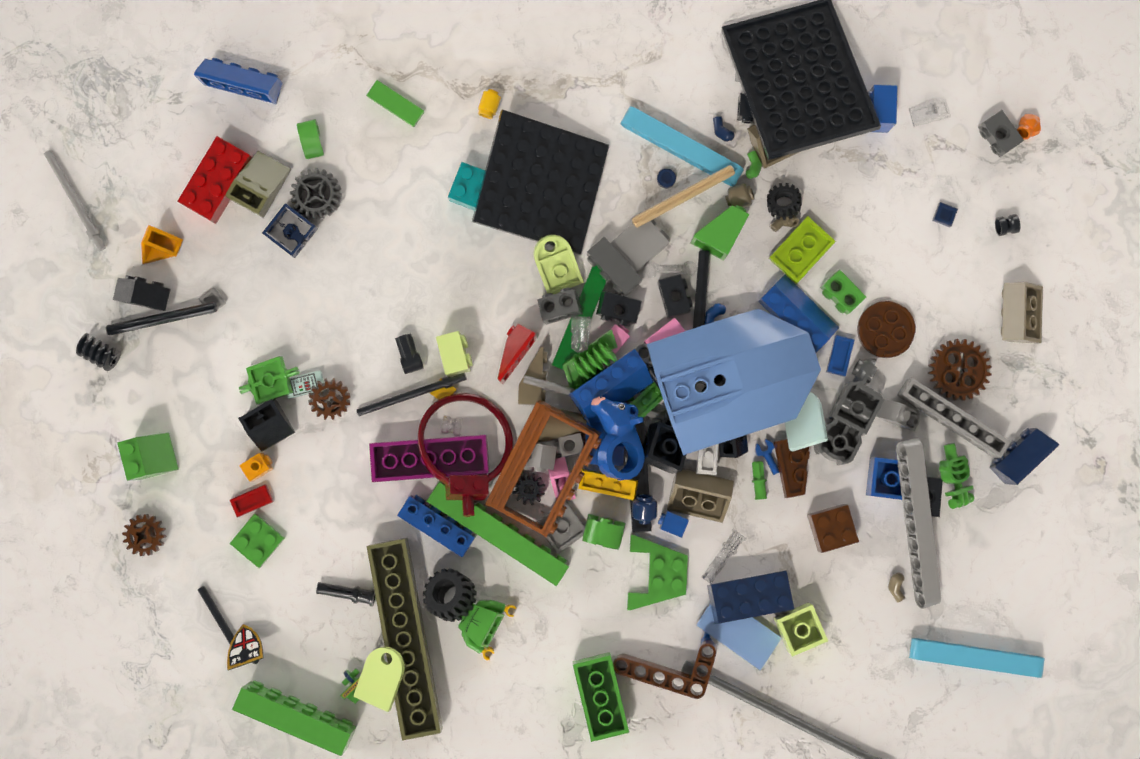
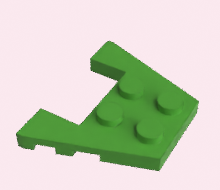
(573, 377)
(666, 573)

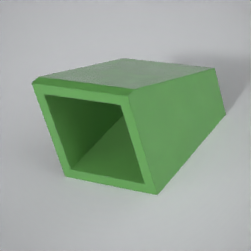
(721, 232)
(147, 456)

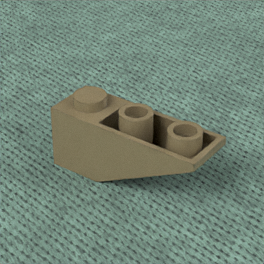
(528, 393)

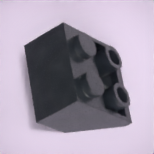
(267, 425)

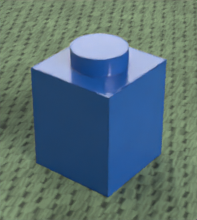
(673, 523)

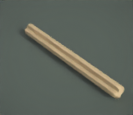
(683, 196)

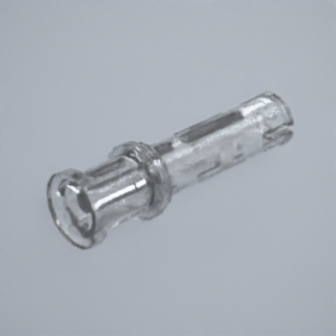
(729, 548)

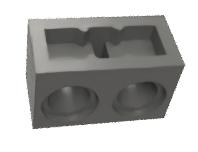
(560, 311)

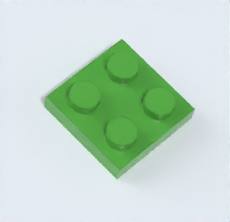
(257, 540)

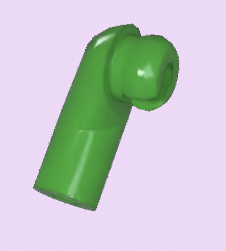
(755, 167)

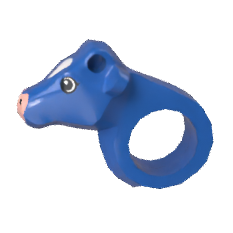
(619, 424)

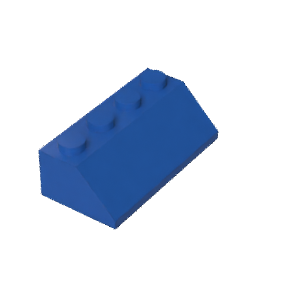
(239, 80)
(793, 306)
(616, 383)

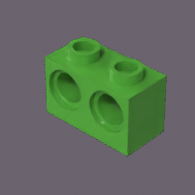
(846, 288)

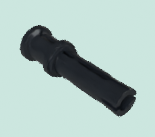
(354, 594)

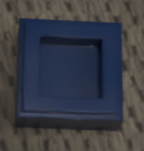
(945, 214)

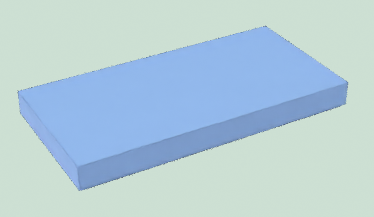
(744, 637)

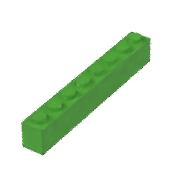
(503, 536)

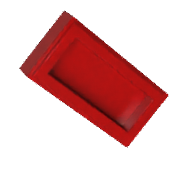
(251, 500)

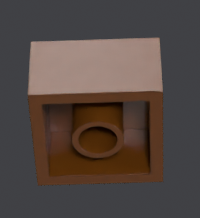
(833, 528)

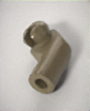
(894, 586)

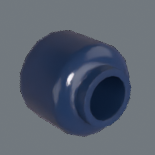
(644, 508)

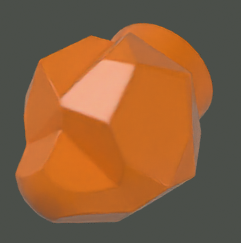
(1029, 126)

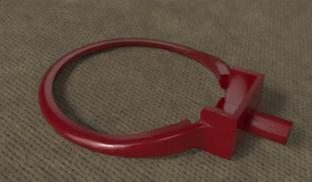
(465, 486)

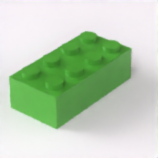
(600, 697)

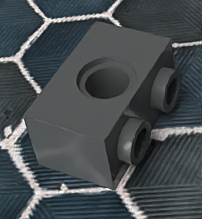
(1000, 123)

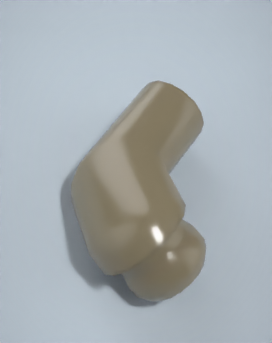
(777, 224)

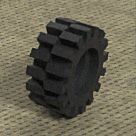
(784, 211)

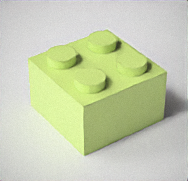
(453, 353)
(800, 629)

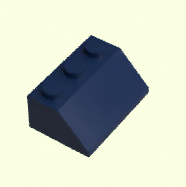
(1023, 456)

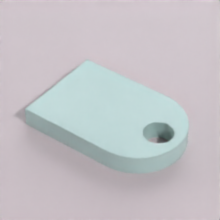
(809, 425)

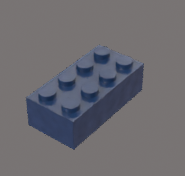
(750, 597)

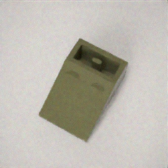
(258, 184)

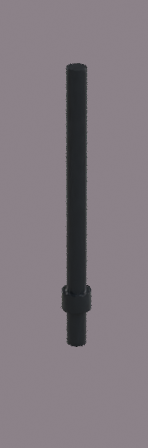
(446, 382)

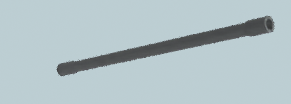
(781, 714)

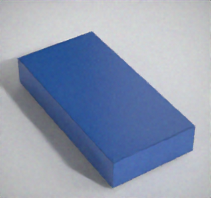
(840, 355)

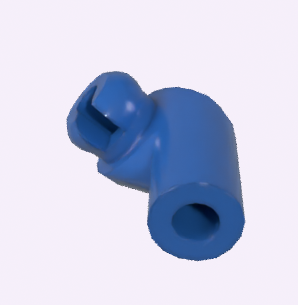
(713, 312)

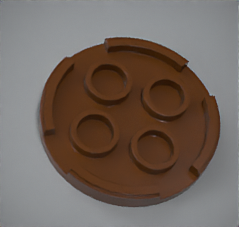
(886, 329)

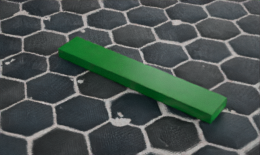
(588, 299)

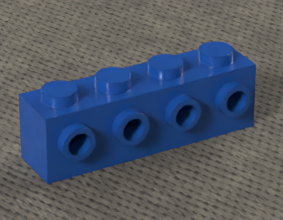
(436, 525)

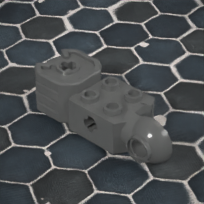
(851, 415)

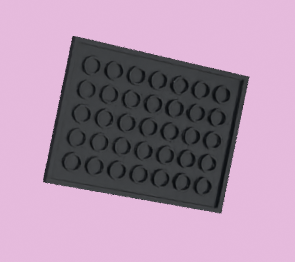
(800, 78)

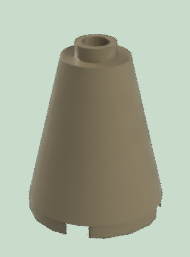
(556, 428)

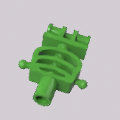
(955, 471)

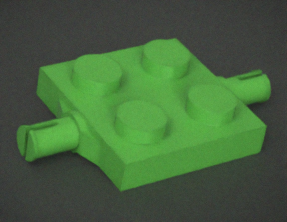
(269, 380)

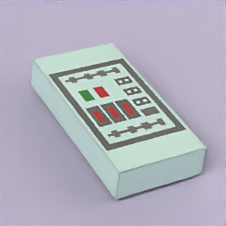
(302, 384)

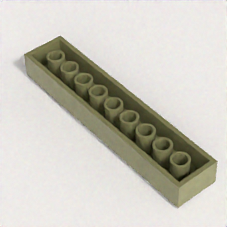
(405, 632)

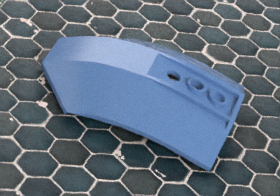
(765, 369)

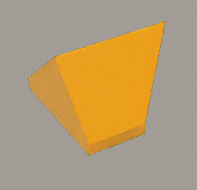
(158, 245)

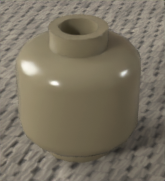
(740, 195)

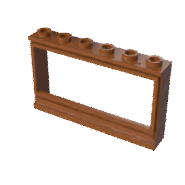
(520, 455)

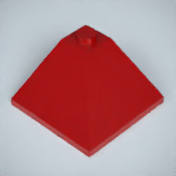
(517, 345)

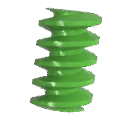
(595, 361)

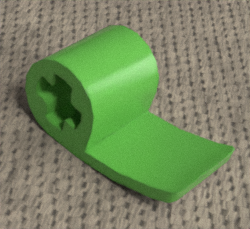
(309, 139)

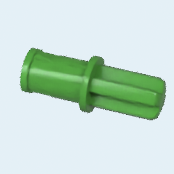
(759, 480)

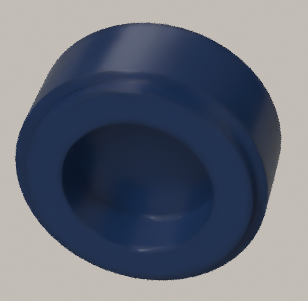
(666, 178)

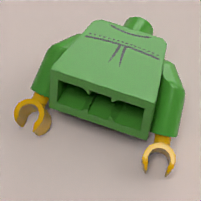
(482, 624)

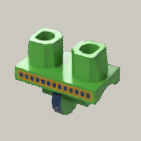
(349, 692)

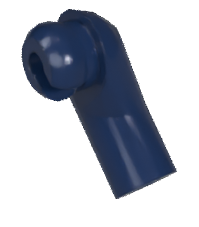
(722, 132)

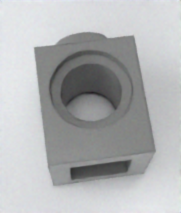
(576, 438)

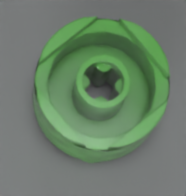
(603, 531)

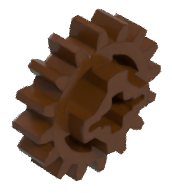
(335, 401)
(148, 528)

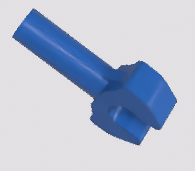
(767, 455)

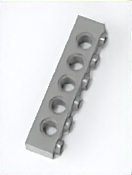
(954, 418)

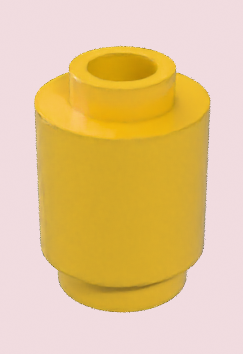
(489, 104)

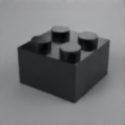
(663, 449)

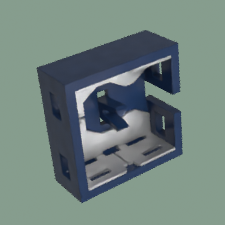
(283, 224)

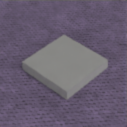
(567, 532)

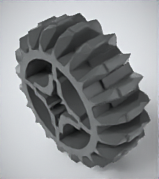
(319, 188)

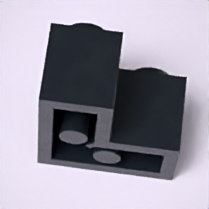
(138, 292)

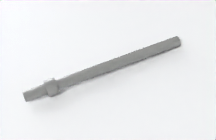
(92, 231)

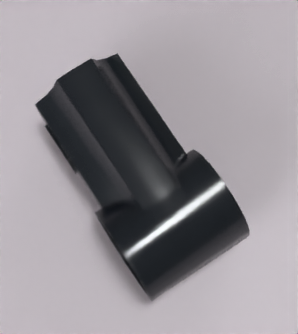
(409, 358)

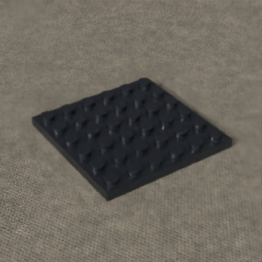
(540, 181)

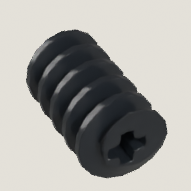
(97, 354)

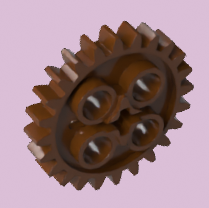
(976, 373)

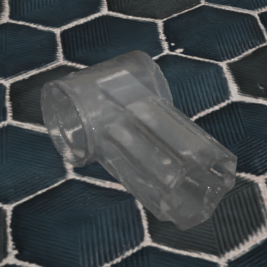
(580, 332)

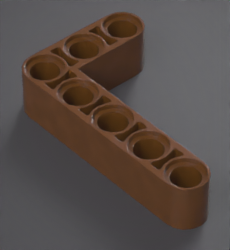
(669, 673)

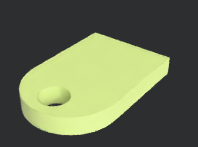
(556, 266)
(380, 679)

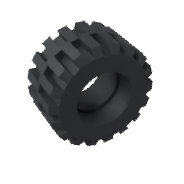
(461, 601)

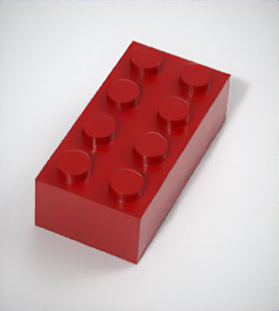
(213, 178)

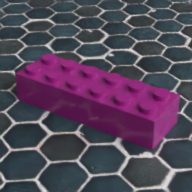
(450, 455)

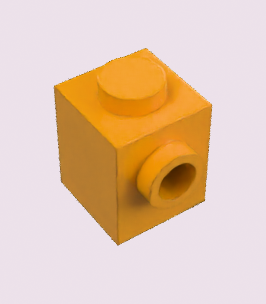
(257, 466)

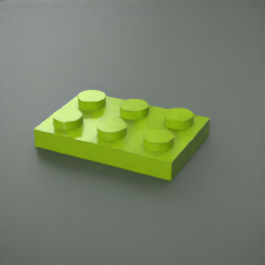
(802, 249)

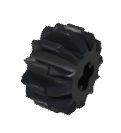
(536, 489)

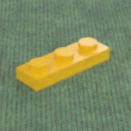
(600, 483)

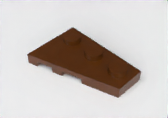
(792, 468)

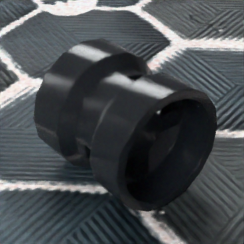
(1007, 225)

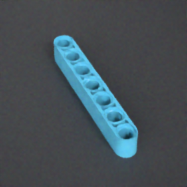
(678, 144)
(977, 657)

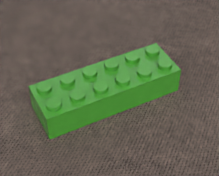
(294, 717)

